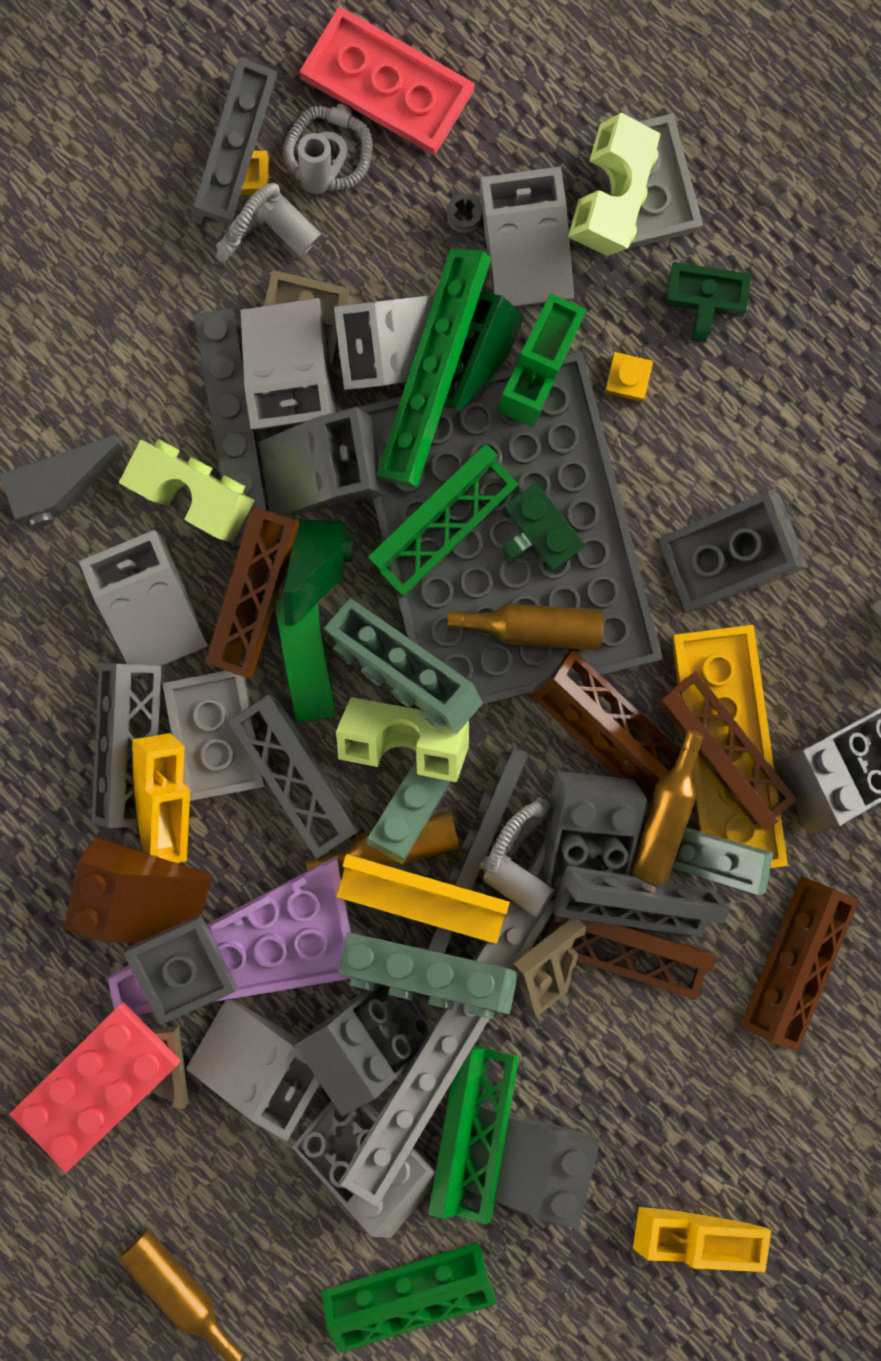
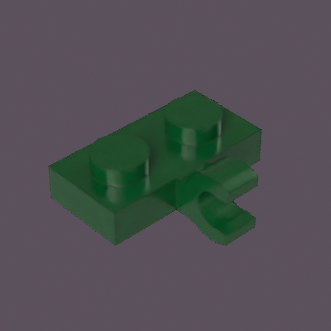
(708, 293)
(540, 528)

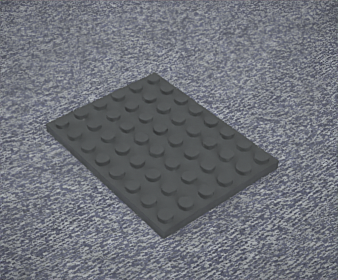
(574, 469)

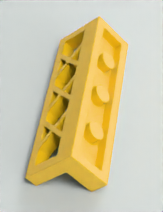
(422, 899)

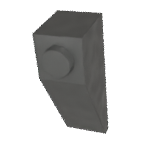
(55, 483)

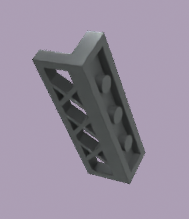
(234, 142)
(113, 738)
(308, 766)
(635, 895)

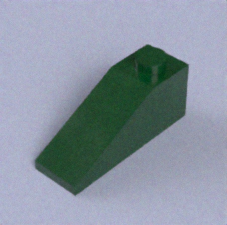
(485, 347)
(315, 565)

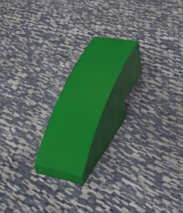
(541, 360)
(306, 665)

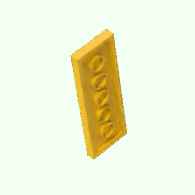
(731, 669)

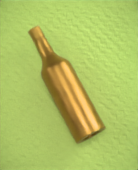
(537, 625)
(667, 817)
(436, 839)
(176, 1292)

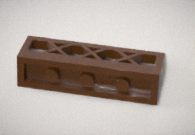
(245, 592)
(604, 733)
(720, 762)
(646, 941)
(795, 962)

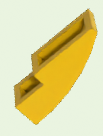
(161, 796)
(701, 1240)

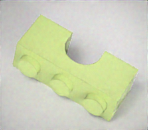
(627, 155)
(216, 504)
(375, 727)

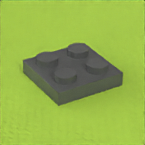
(180, 969)

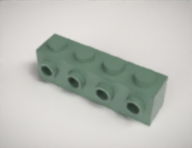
(404, 666)
(430, 973)

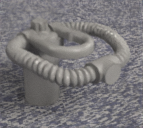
(315, 151)
(272, 208)
(509, 877)

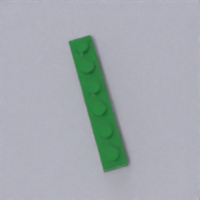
(433, 367)

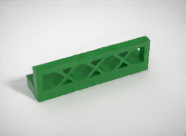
(430, 511)
(459, 1136)
(406, 1294)

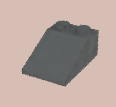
(732, 551)
(541, 1168)

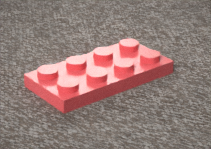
(386, 80)
(95, 1087)

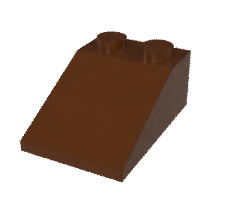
(131, 894)

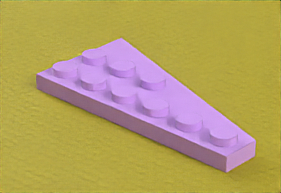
(273, 941)

